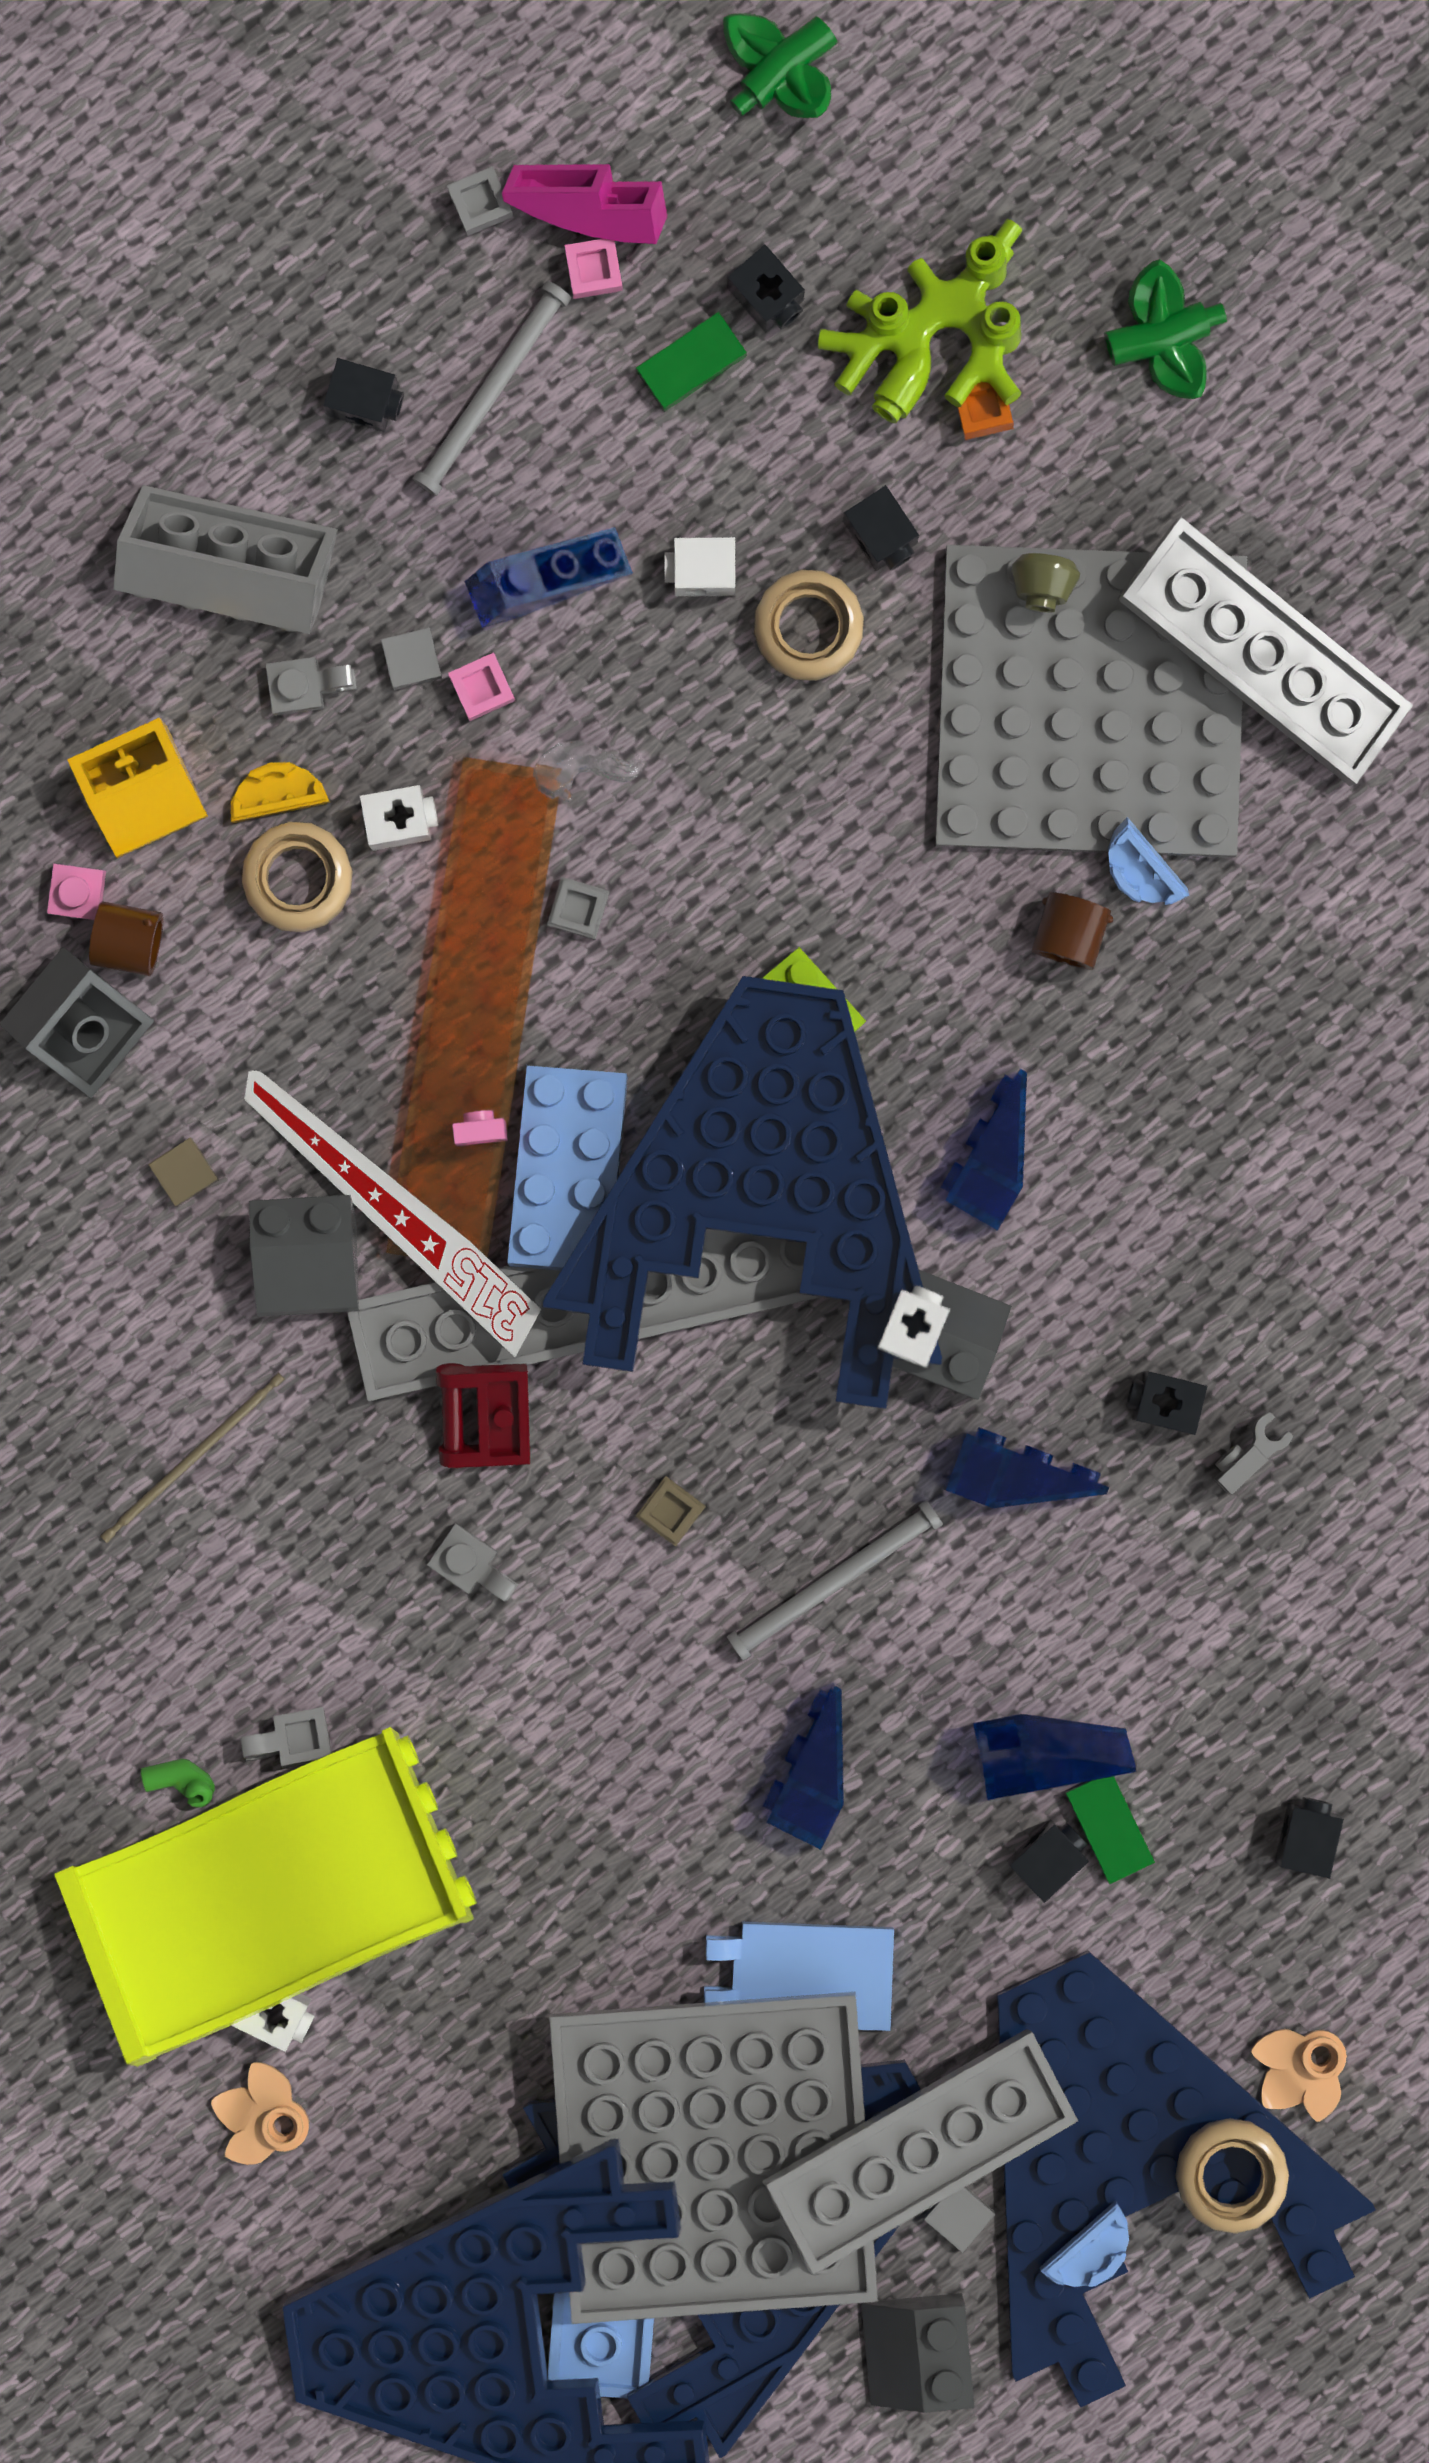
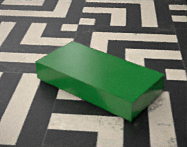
(691, 361)
(1110, 1828)

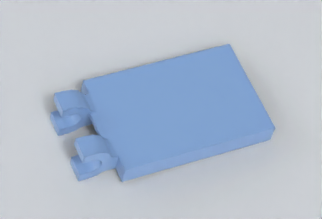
(809, 1960)
(609, 2350)

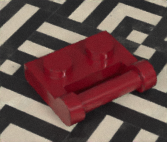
(501, 1415)

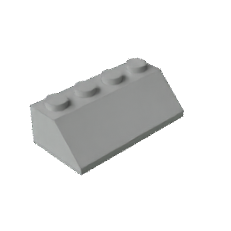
(224, 559)

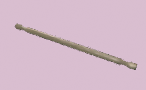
(192, 1457)

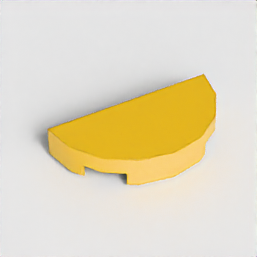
(276, 790)

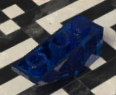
(546, 576)
(995, 1167)
(1006, 1478)
(1043, 1753)
(813, 1788)

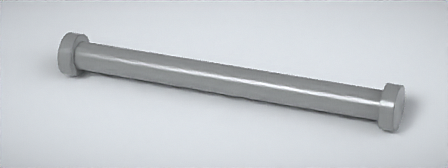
(492, 388)
(834, 1580)

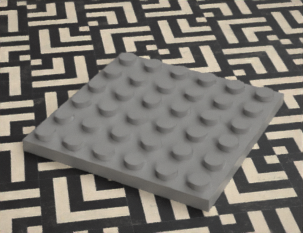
(1076, 718)
(717, 2107)

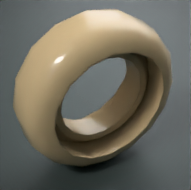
(813, 585)
(286, 838)
(1239, 2216)

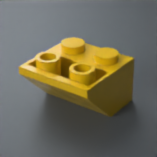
(138, 787)

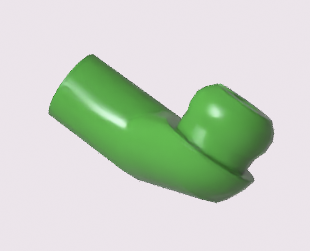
(184, 1777)

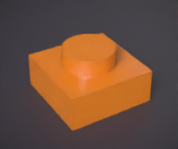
(984, 413)

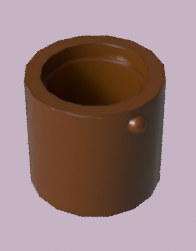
(1071, 930)
(126, 938)

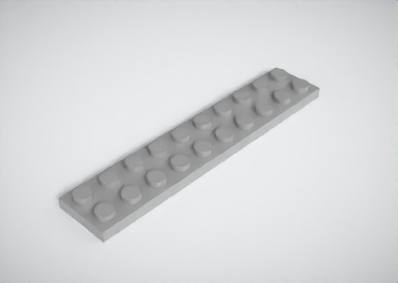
(416, 1329)

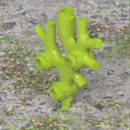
(942, 304)

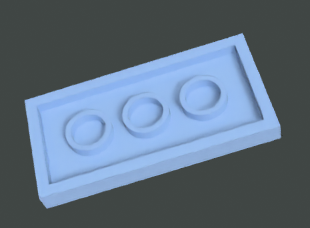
(564, 1160)

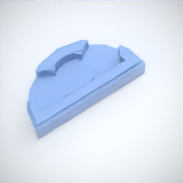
(1140, 869)
(1092, 2253)

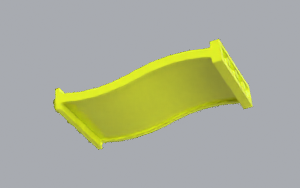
(265, 1896)

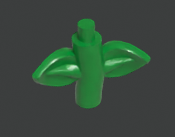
(780, 64)
(1165, 332)

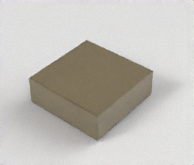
(183, 1172)
(670, 1511)

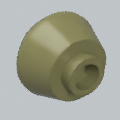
(1044, 580)

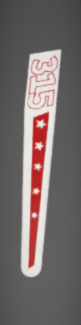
(407, 1221)

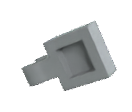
(299, 684)
(1240, 1464)
(467, 1560)
(297, 1739)

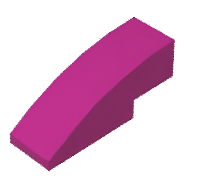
(588, 201)

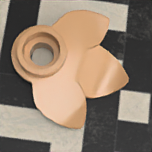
(1295, 2077)
(252, 2116)

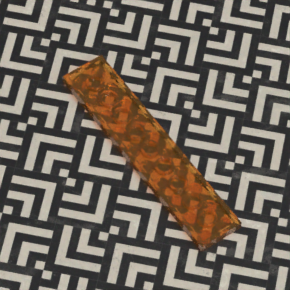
(477, 992)

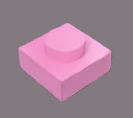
(593, 268)
(481, 686)
(76, 891)
(479, 1128)

